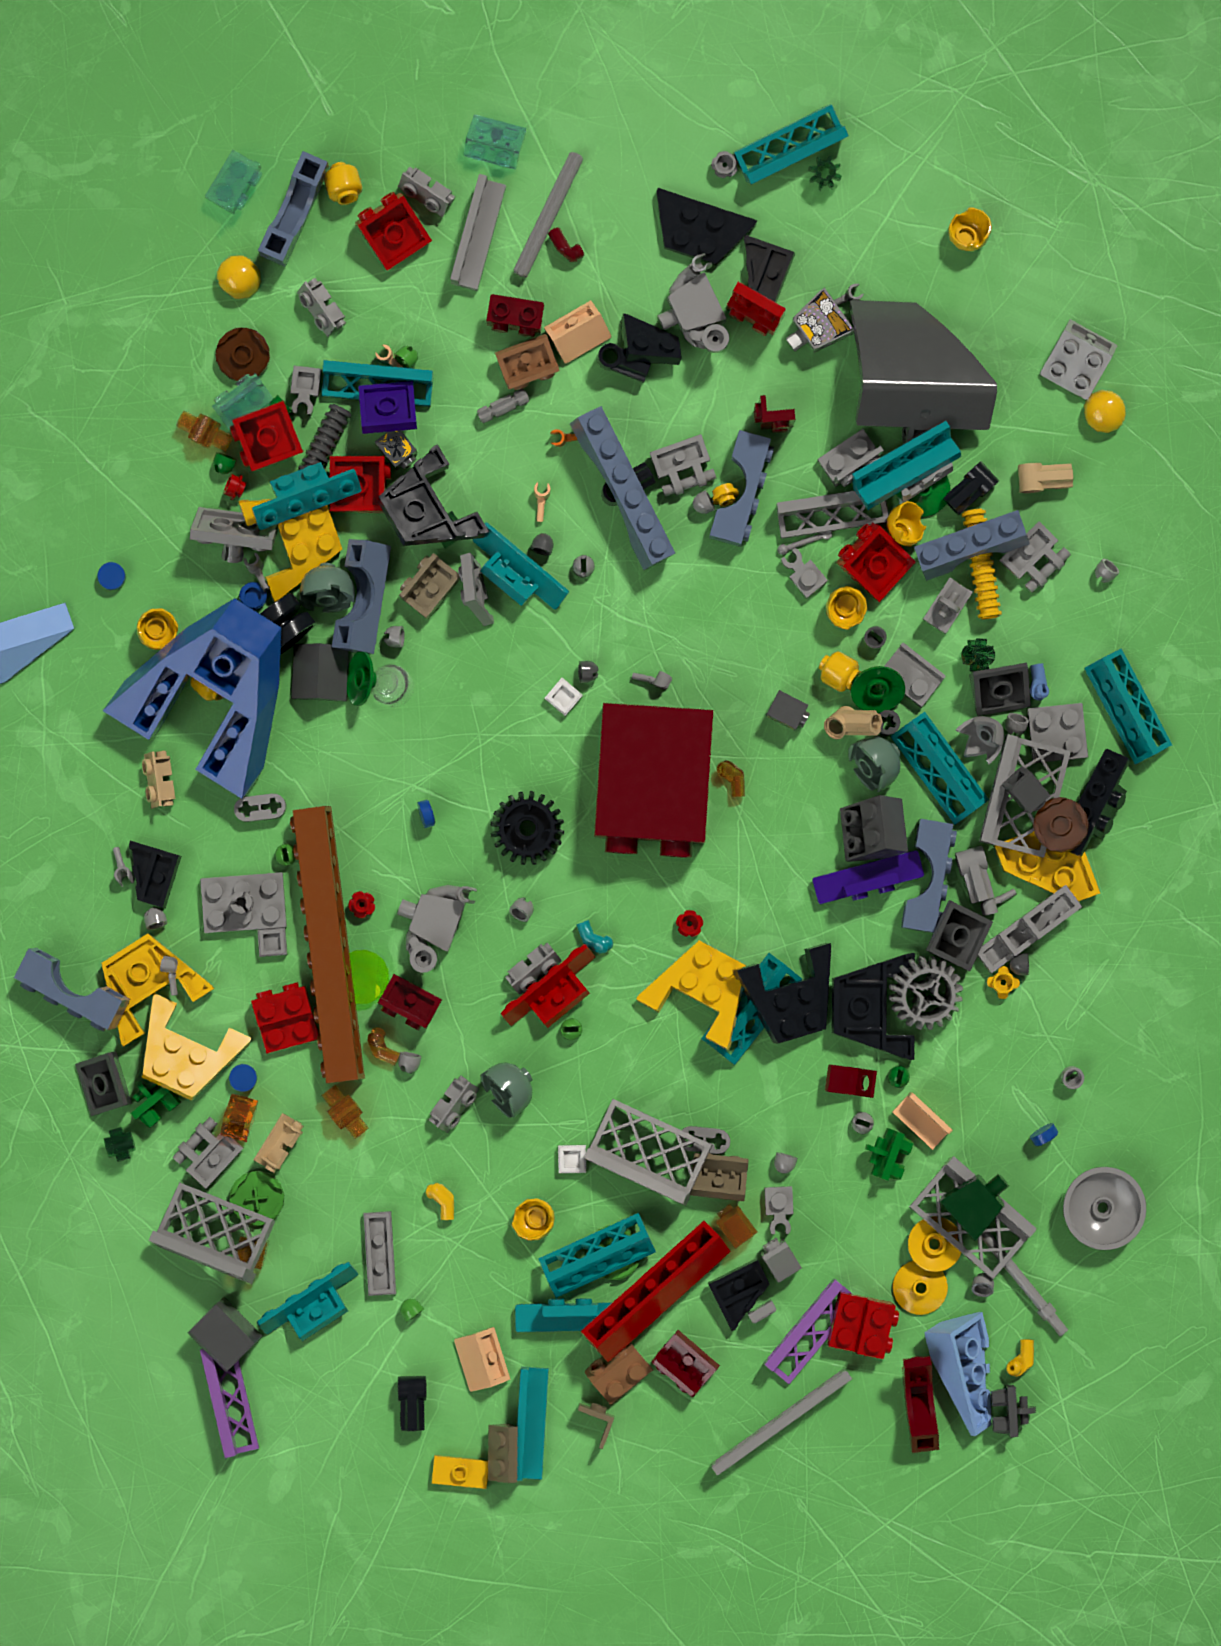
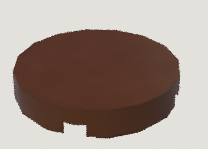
(242, 353)
(1061, 825)

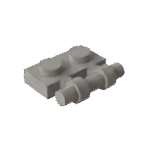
(679, 457)
(1022, 559)
(213, 1159)

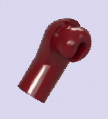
(562, 246)

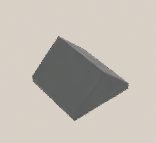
(319, 672)
(1000, 689)
(959, 935)
(103, 1083)
(225, 1334)

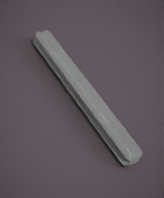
(548, 214)

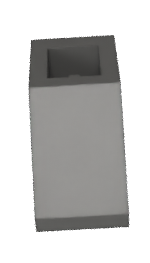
(780, 1259)

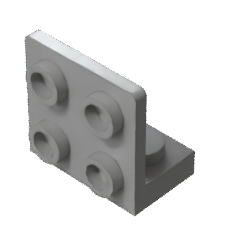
(1078, 359)
(849, 457)

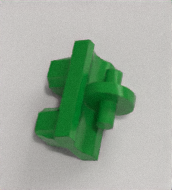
(145, 1111)
(885, 1154)

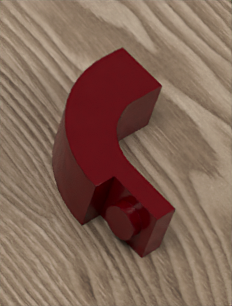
(920, 1404)

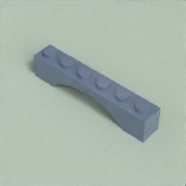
(641, 521)

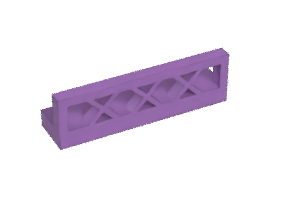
(800, 1329)
(221, 1407)

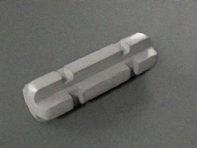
(503, 406)

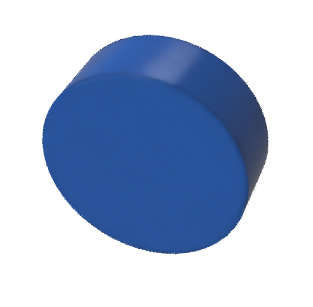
(111, 576)
(253, 595)
(426, 813)
(243, 1077)
(1044, 1134)

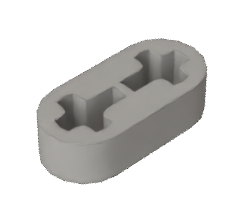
(260, 800)
(706, 1133)

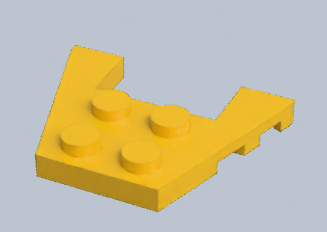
(307, 541)
(138, 975)
(707, 978)
(180, 1062)

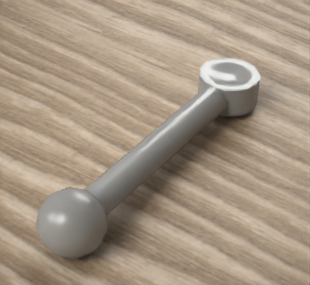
(783, 549)

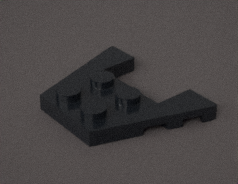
(417, 511)
(793, 1007)
(861, 1007)

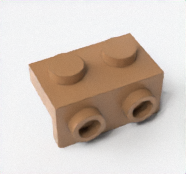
(527, 362)
(619, 1374)

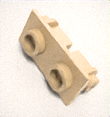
(158, 791)
(282, 1136)

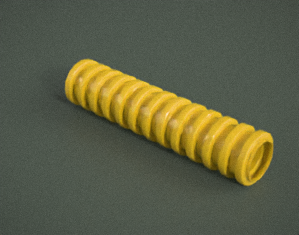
(983, 573)

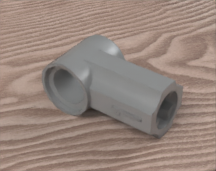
(973, 867)

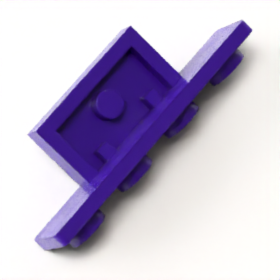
(868, 877)

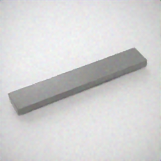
(780, 1421)

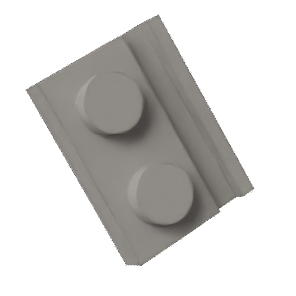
(918, 674)

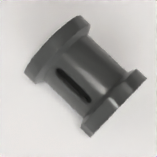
(895, 720)

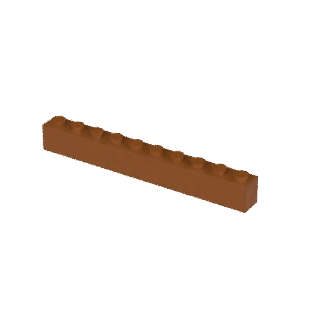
(328, 944)

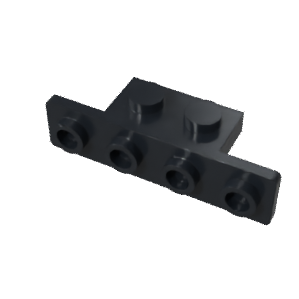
(1103, 796)

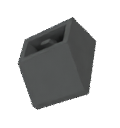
(874, 829)

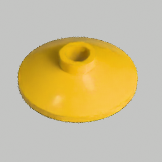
(928, 1259)
(905, 1289)

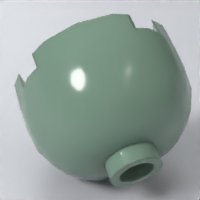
(326, 588)
(876, 762)
(509, 1087)

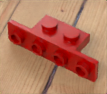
(553, 993)

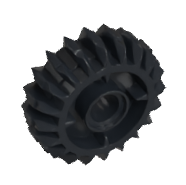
(510, 828)

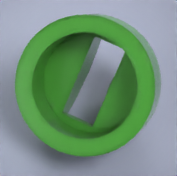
(406, 356)
(280, 857)
(571, 1022)
(410, 1309)

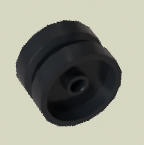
(291, 629)

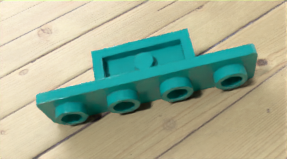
(303, 493)
(517, 572)
(312, 1307)
(557, 1315)

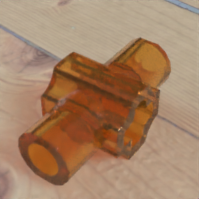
(204, 431)
(344, 1111)

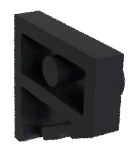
(767, 266)
(649, 343)
(153, 873)
(739, 1291)

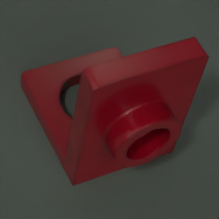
(850, 1080)

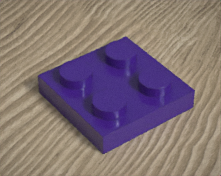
(387, 407)

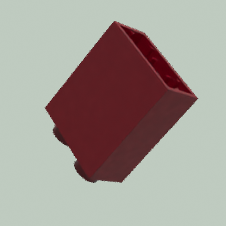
(653, 778)

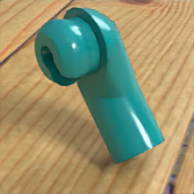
(594, 942)

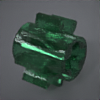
(820, 167)
(978, 654)
(119, 1144)

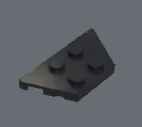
(699, 228)

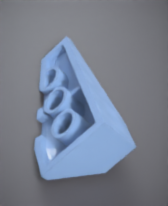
(29, 636)
(959, 1357)

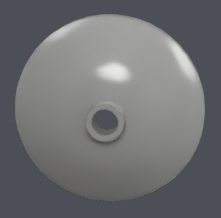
(1124, 1208)

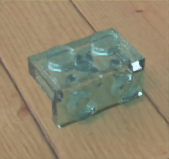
(494, 141)
(233, 182)
(245, 398)

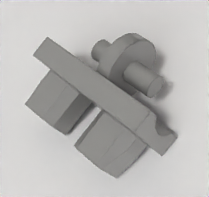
(947, 605)

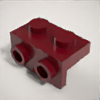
(515, 314)
(777, 420)
(410, 1002)
(685, 1363)

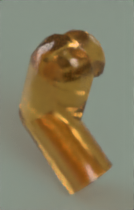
(734, 775)
(378, 1047)

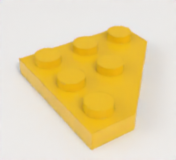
(1051, 871)

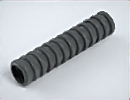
(327, 436)

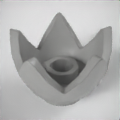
(985, 737)

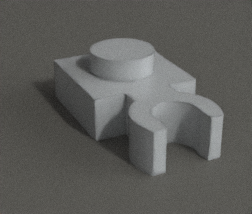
(305, 384)
(806, 576)
(779, 1203)

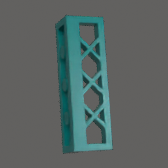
(794, 154)
(374, 372)
(905, 465)
(1124, 708)
(944, 765)
(772, 973)
(598, 1260)
(531, 1422)

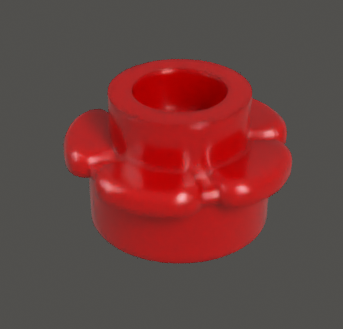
(234, 486)
(368, 900)
(684, 929)

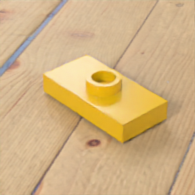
(460, 1471)

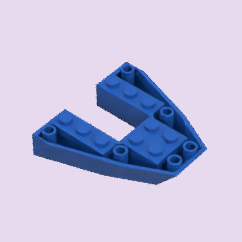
(234, 656)

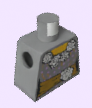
(819, 324)

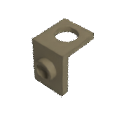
(599, 1412)

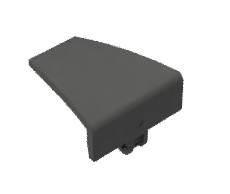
(916, 372)

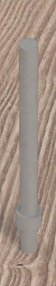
(1045, 1310)

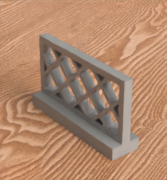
(999, 795)
(638, 1174)
(1008, 1216)
(210, 1256)

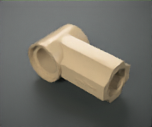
(1037, 477)
(853, 722)

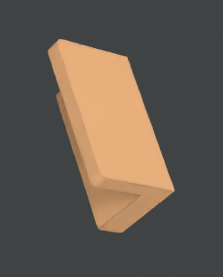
(578, 331)
(921, 1120)
(482, 1359)

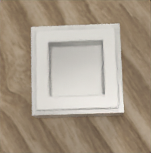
(563, 696)
(572, 1158)

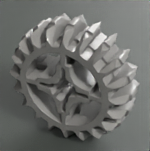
(930, 983)

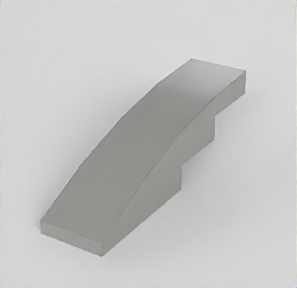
(1028, 929)

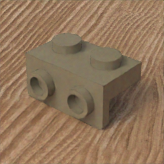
(429, 585)
(721, 1177)
(502, 1453)

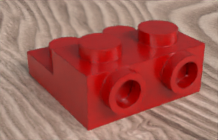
(392, 230)
(756, 309)
(266, 436)
(372, 476)
(875, 560)
(285, 1017)
(863, 1325)

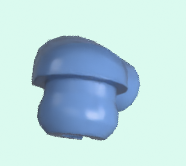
(1039, 688)

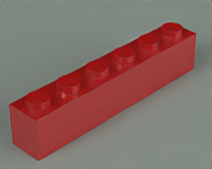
(656, 1291)

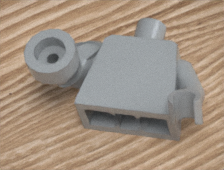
(696, 309)
(433, 921)

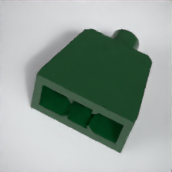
(975, 1203)

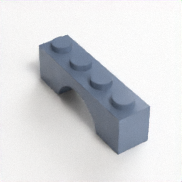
(294, 211)
(731, 522)
(994, 535)
(369, 566)
(934, 841)
(42, 973)

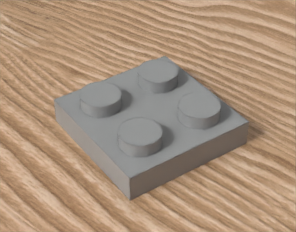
(1058, 727)

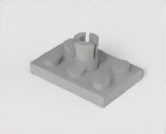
(232, 532)
(243, 902)

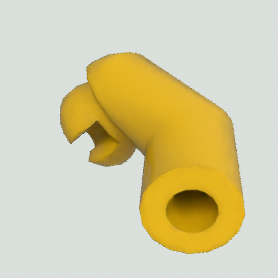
(442, 1197)
(1024, 1360)

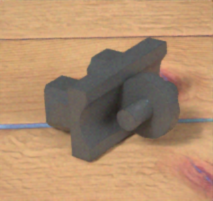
(1009, 1423)

